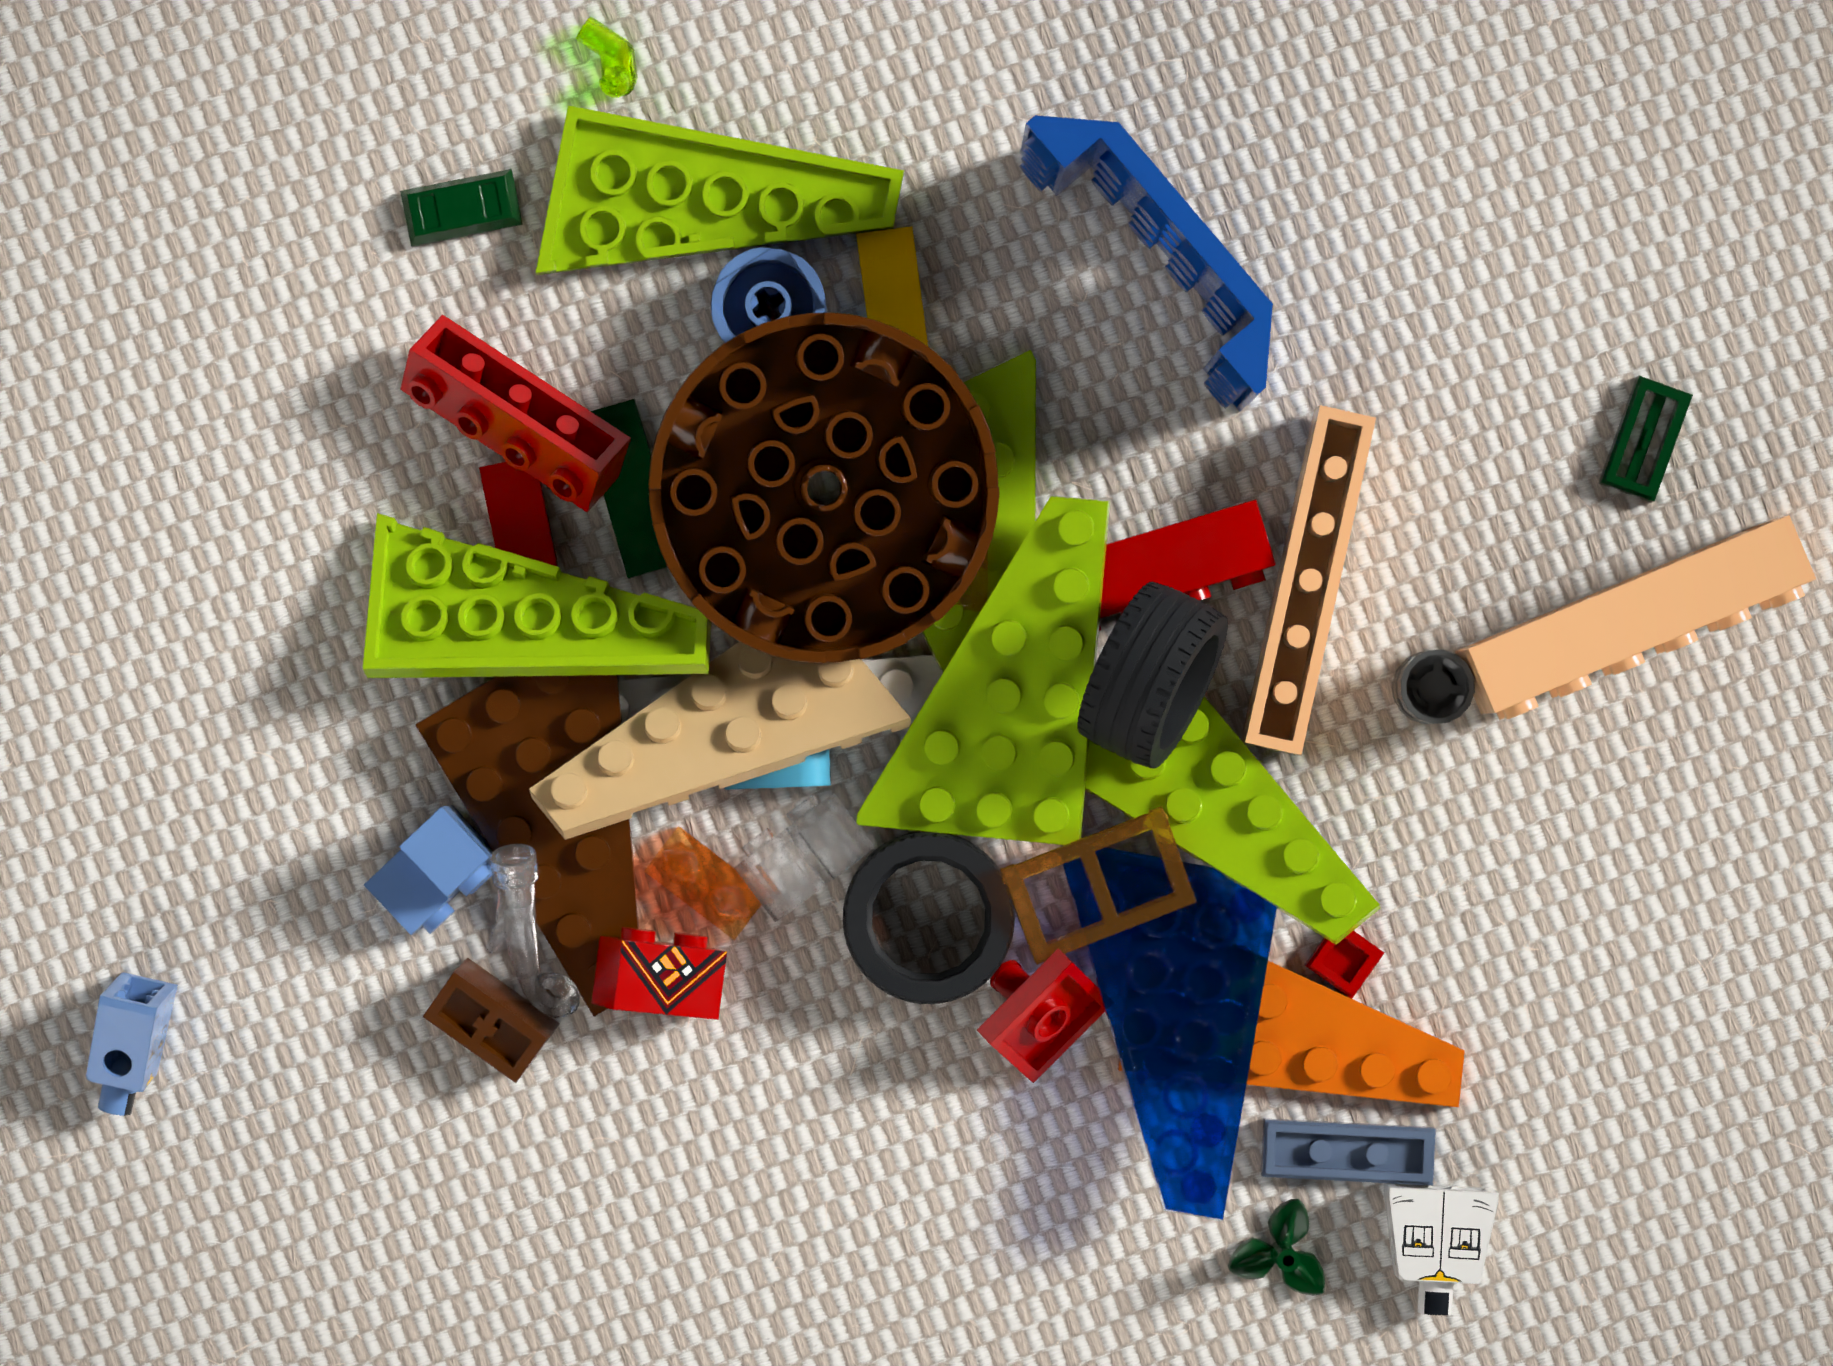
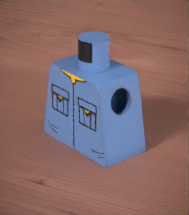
(129, 1039)

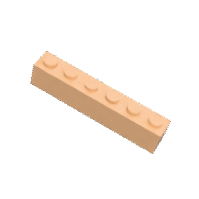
(1308, 580)

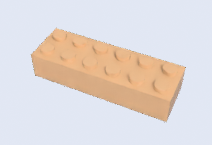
(1637, 614)

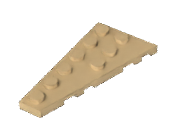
(718, 730)

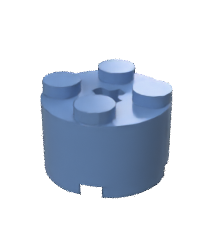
(761, 273)

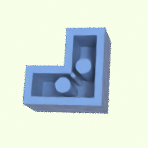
(431, 870)

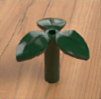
(1299, 1269)

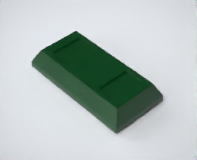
(461, 207)

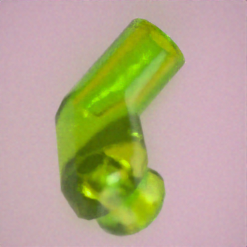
(616, 57)

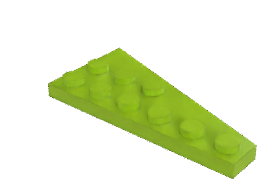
(670, 191)

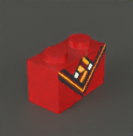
(659, 976)

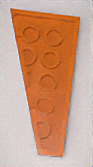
(1341, 1047)

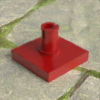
(1040, 1012)

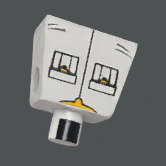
(1439, 1238)

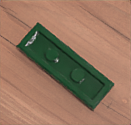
(629, 495)

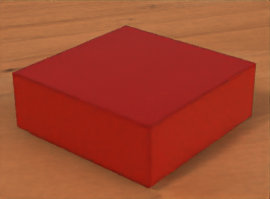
(1346, 963)

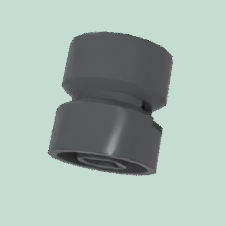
(1433, 687)

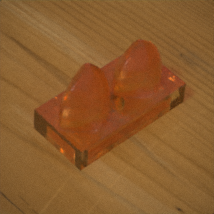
(704, 882)

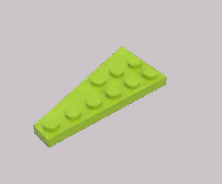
(498, 614)
(1239, 823)

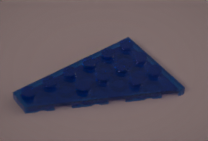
(1181, 1015)

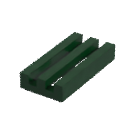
(1628, 483)

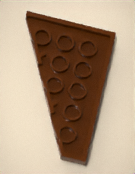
(500, 746)

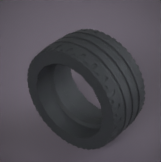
(1152, 674)
(928, 987)

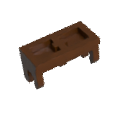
(490, 1020)

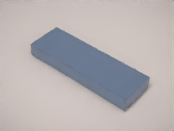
(1348, 1151)

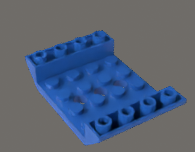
(1064, 148)

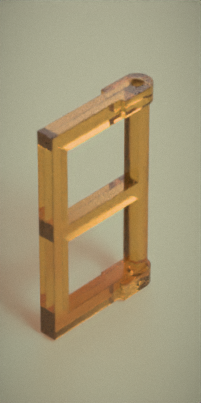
(1111, 922)

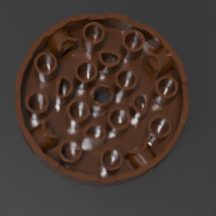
(909, 504)

